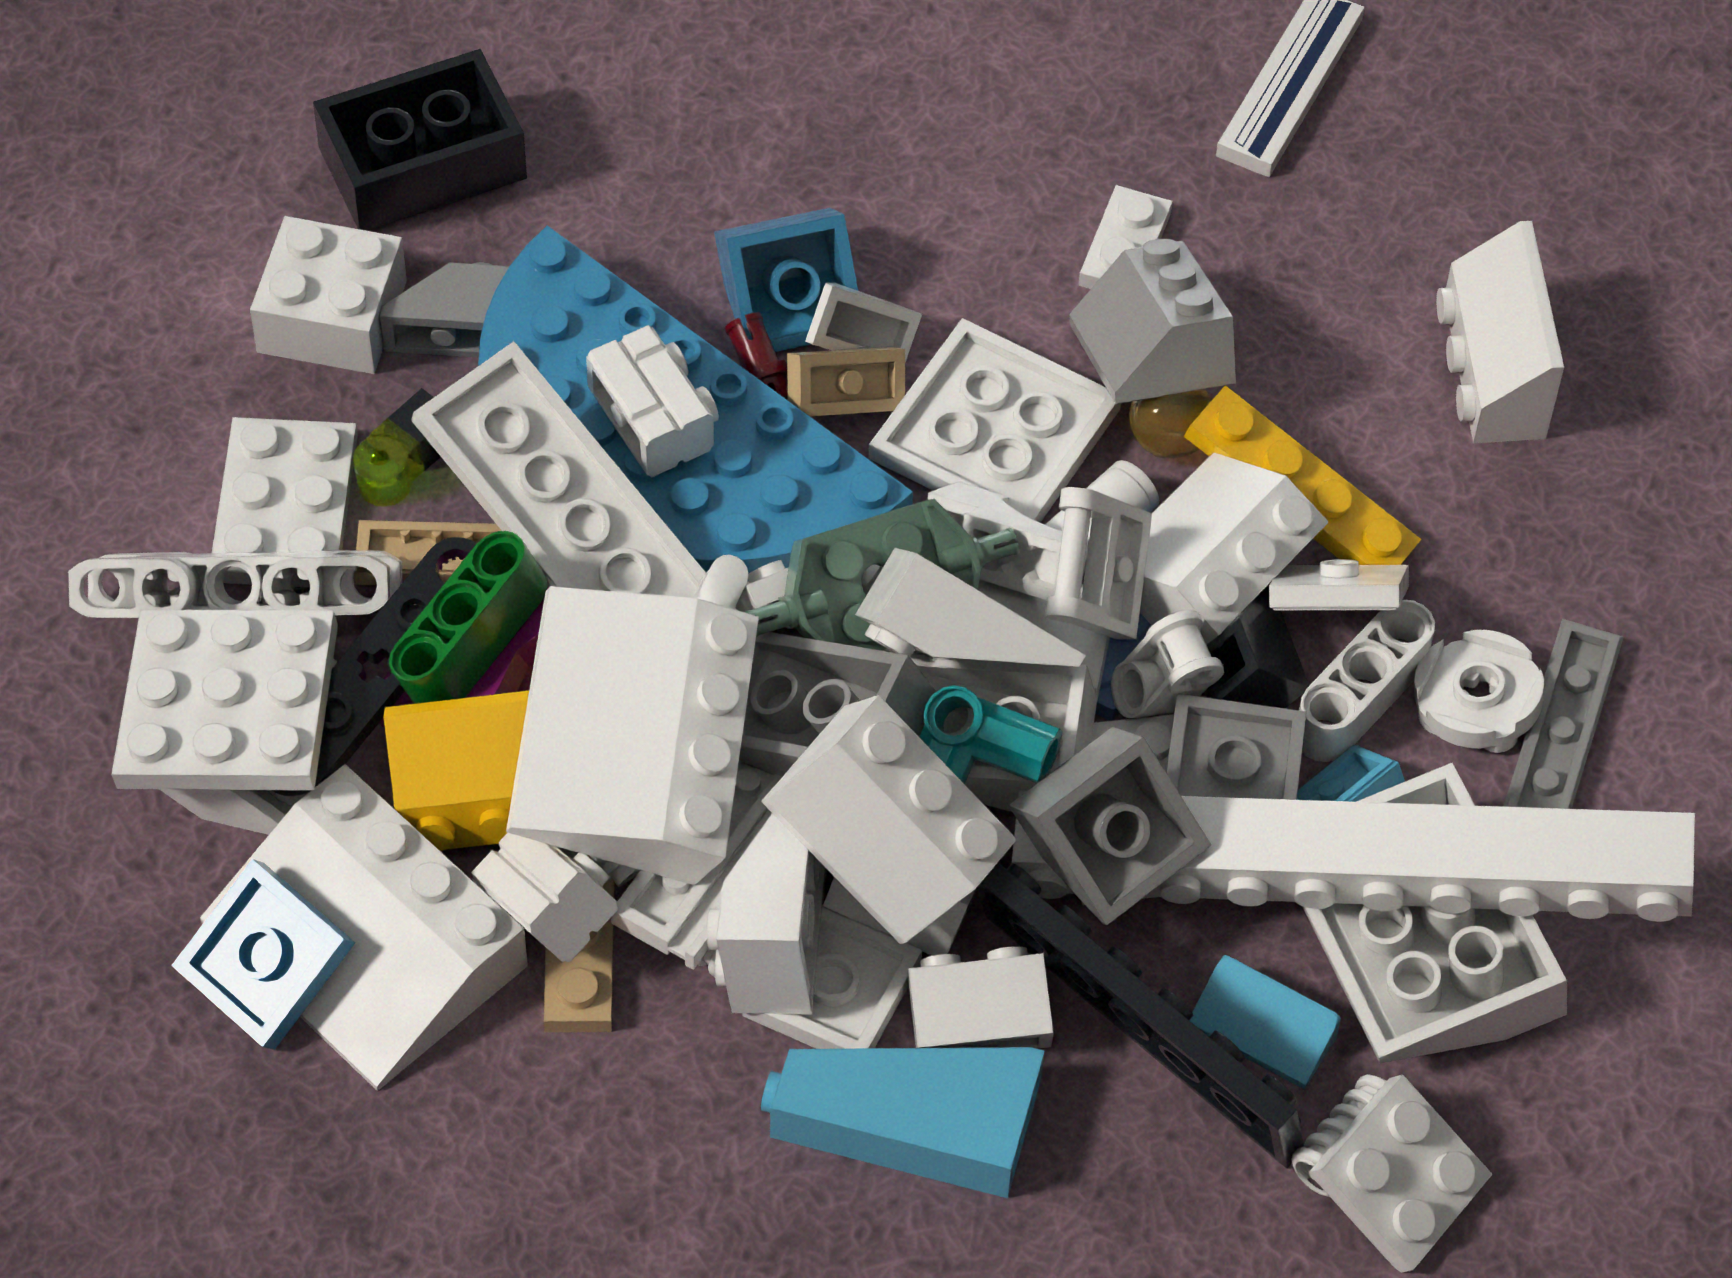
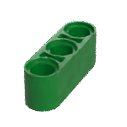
(469, 620)

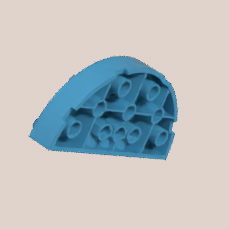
(771, 464)

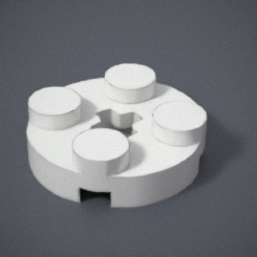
(1483, 721)

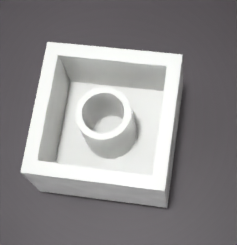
(327, 294)

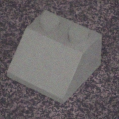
(1111, 823)

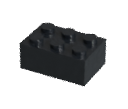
(420, 140)

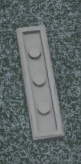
(1563, 733)

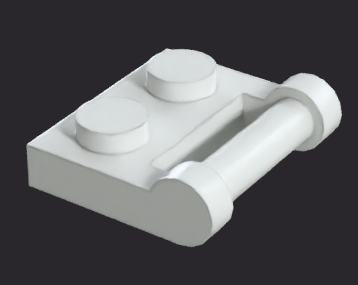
(1113, 568)

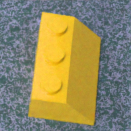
(456, 766)

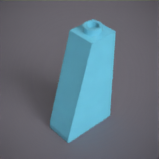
(911, 1109)

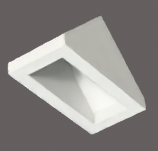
(860, 321)

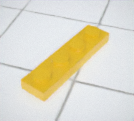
(1355, 525)

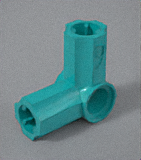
(995, 737)

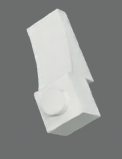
(986, 513)

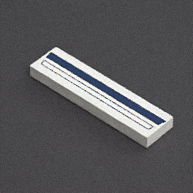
(1289, 84)

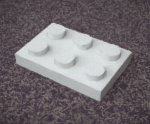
(284, 489)

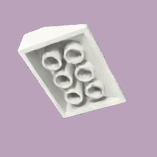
(634, 729)
(420, 927)
(1438, 977)

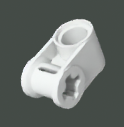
(1165, 664)

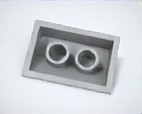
(1156, 325)

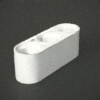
(1371, 657)

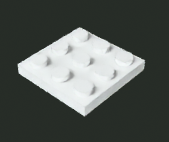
(995, 421)
(225, 700)

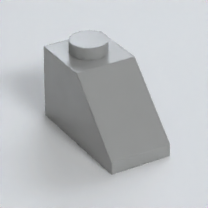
(442, 311)

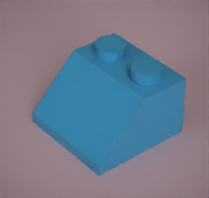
(782, 270)

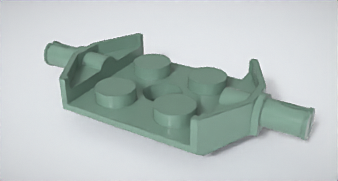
(829, 567)

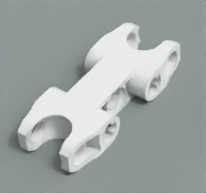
(201, 576)

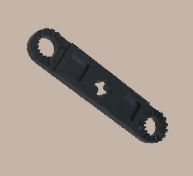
(359, 706)

